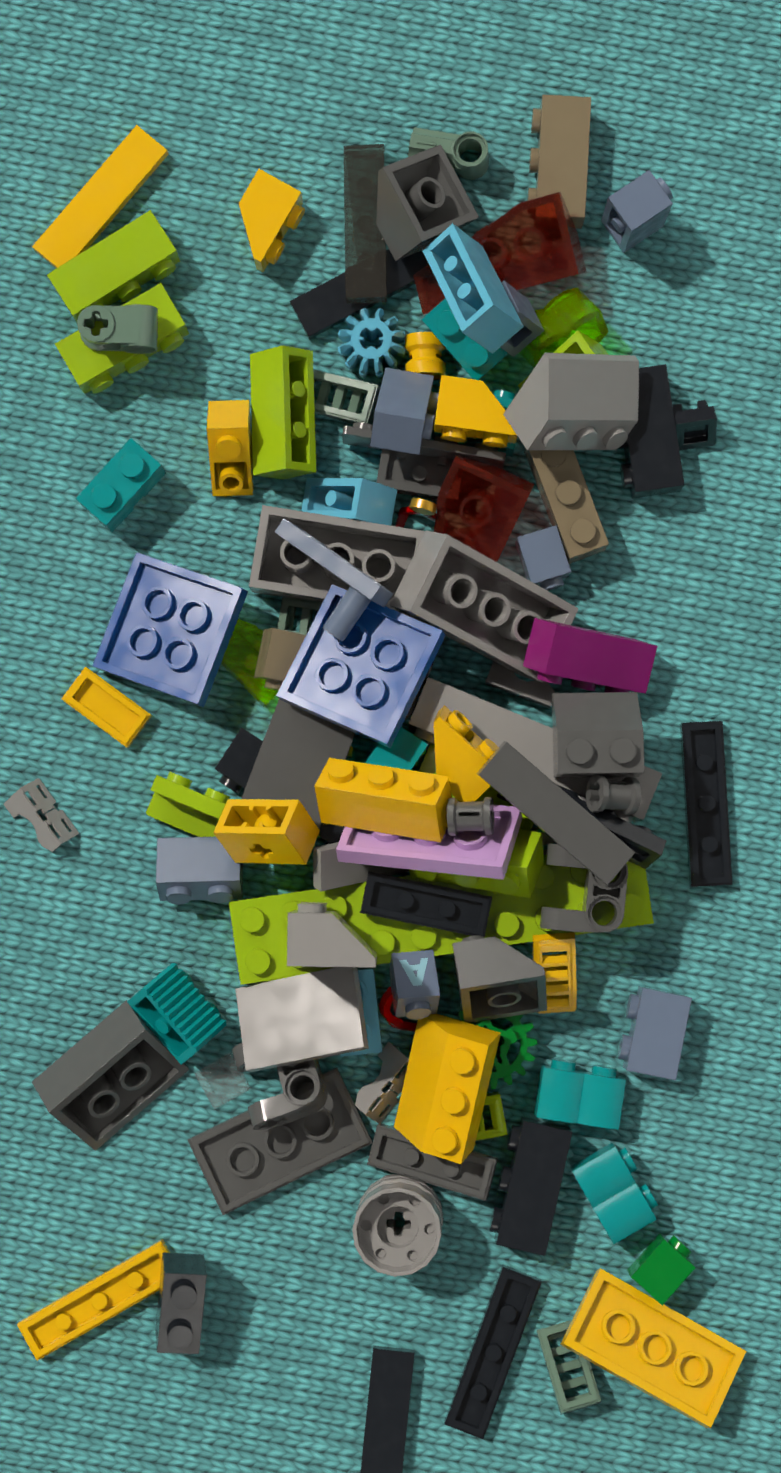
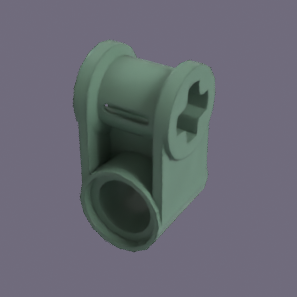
(125, 328)

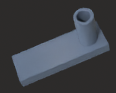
(362, 587)

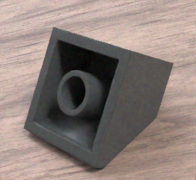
(597, 735)
(497, 980)

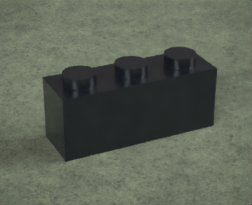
(652, 444)
(531, 1185)

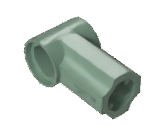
(454, 146)

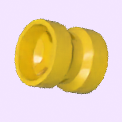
(425, 353)

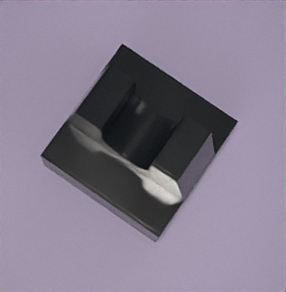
(695, 426)

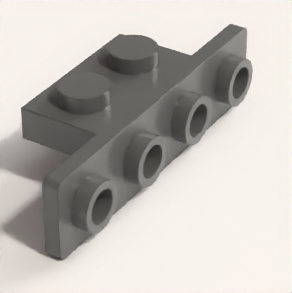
(422, 473)

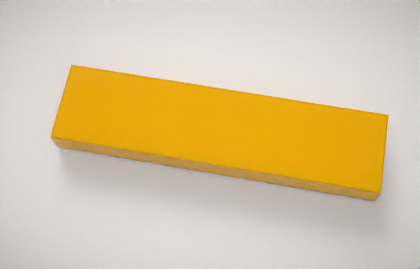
(101, 198)
(94, 1302)

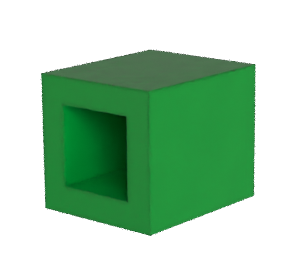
(662, 1267)

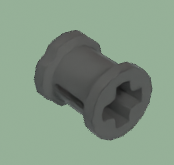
(613, 794)
(470, 816)

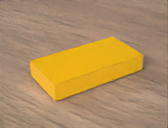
(106, 707)

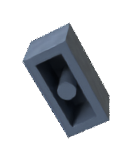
(637, 210)
(404, 411)
(196, 871)
(655, 1032)

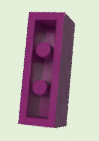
(589, 657)

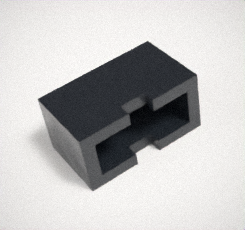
(180, 1303)

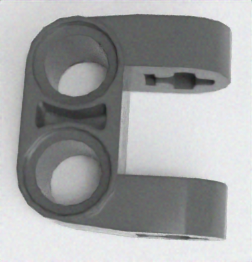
(594, 892)
(285, 1106)

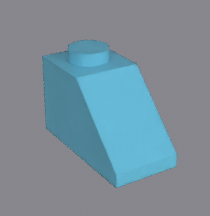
(350, 499)

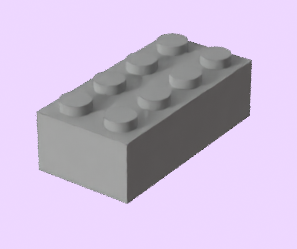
(288, 572)
(476, 601)

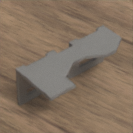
(507, 681)
(21, 805)
(392, 1063)

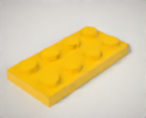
(653, 1348)

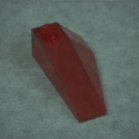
(525, 246)
(480, 505)

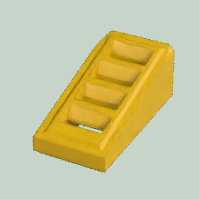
(559, 970)

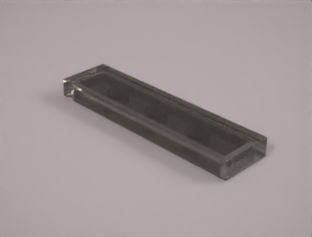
(363, 241)

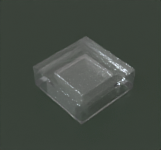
(222, 1081)

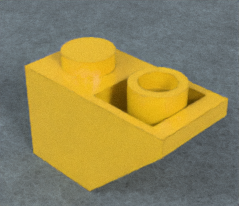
(267, 213)
(471, 410)
(230, 447)
(460, 754)

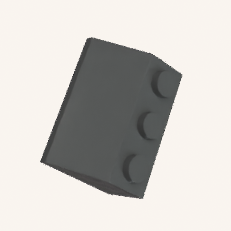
(108, 1077)

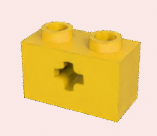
(254, 831)

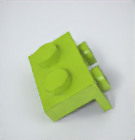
(184, 807)

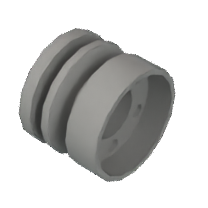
(393, 1248)

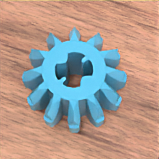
(371, 356)

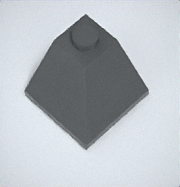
(420, 201)

